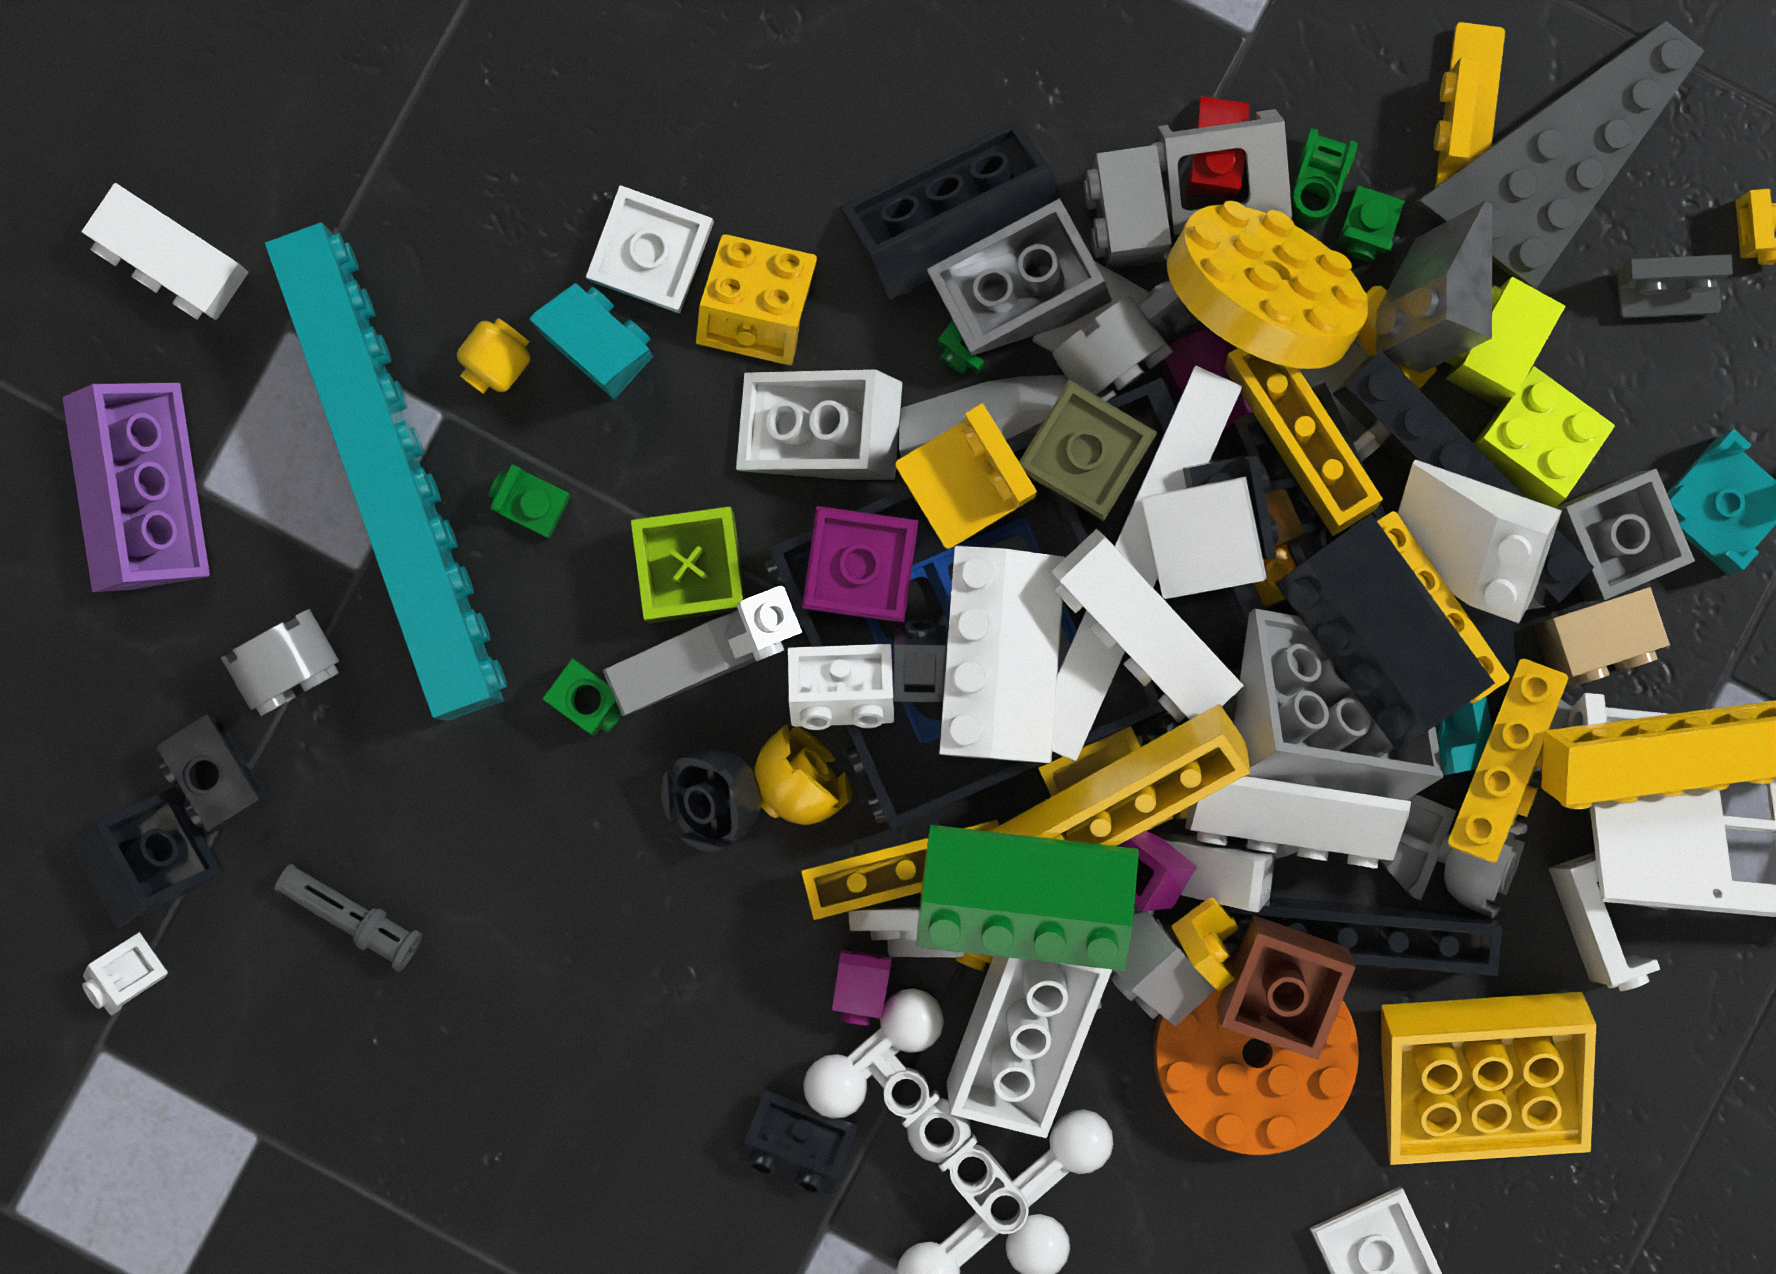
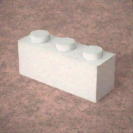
(163, 253)

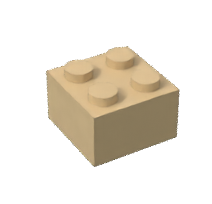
(1608, 633)

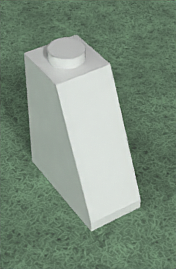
(1225, 872)

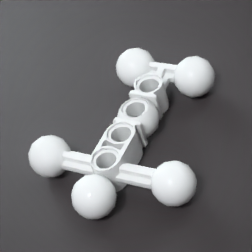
(1078, 1144)

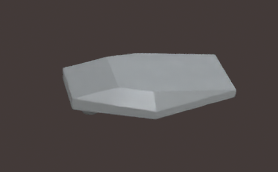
(1014, 404)

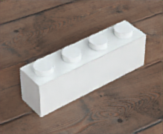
(1145, 627)

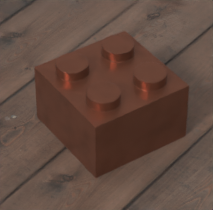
(1285, 987)

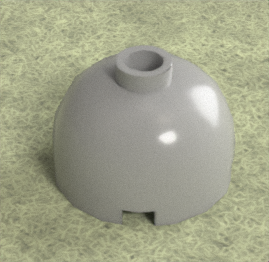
(1478, 881)

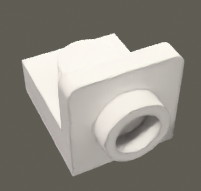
(122, 974)

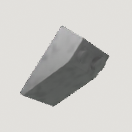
(1021, 281)
(1440, 294)

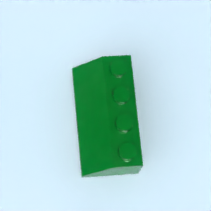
(1027, 897)

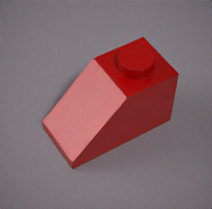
(1221, 171)

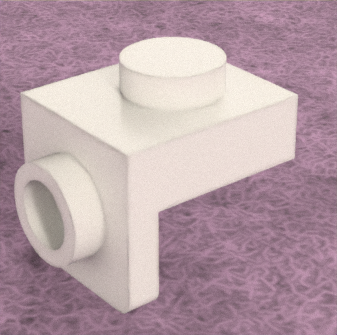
(767, 622)

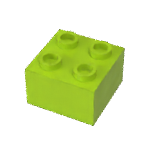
(688, 564)

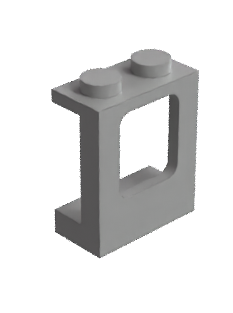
(1265, 162)

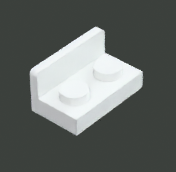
(840, 686)
(896, 926)

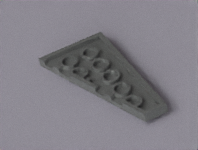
(1566, 155)

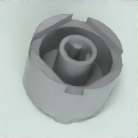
(1112, 350)
(281, 660)

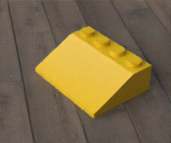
(1488, 1077)

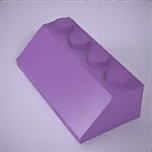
(135, 485)

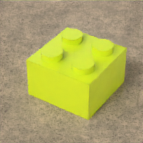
(1519, 330)
(1543, 439)

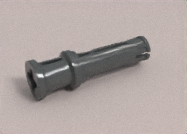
(367, 927)

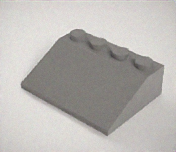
(1311, 725)

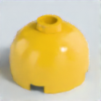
(797, 778)

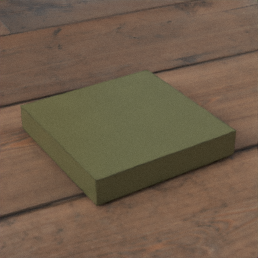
(1086, 450)

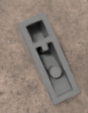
(677, 664)

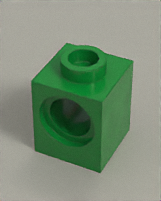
(564, 693)

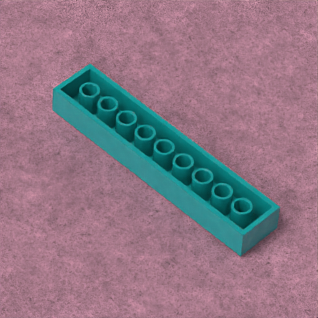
(385, 471)

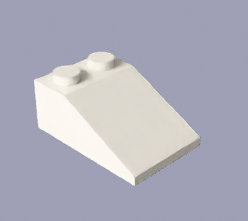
(820, 424)
(1479, 537)

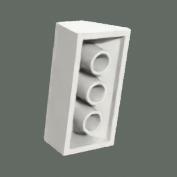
(1002, 655)
(1302, 817)
(1023, 1042)

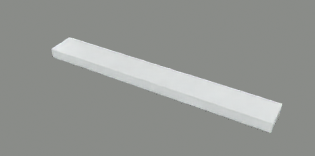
(1187, 442)

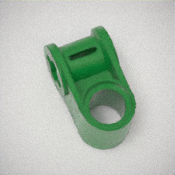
(1321, 171)

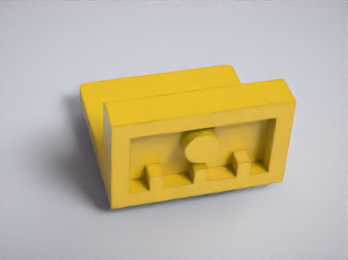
(755, 299)
(966, 478)

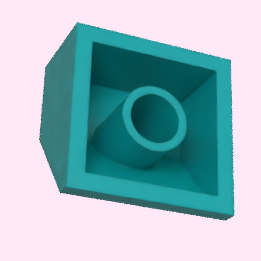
(593, 339)

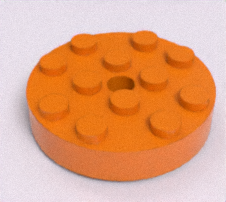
(1245, 1106)

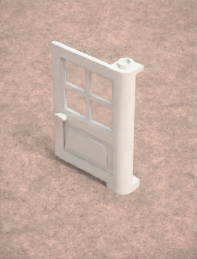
(1670, 847)

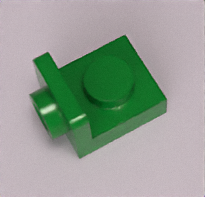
(1370, 224)
(954, 352)
(528, 500)

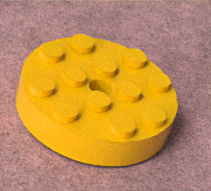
(1267, 286)

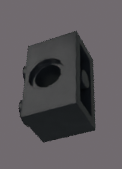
(237, 786)

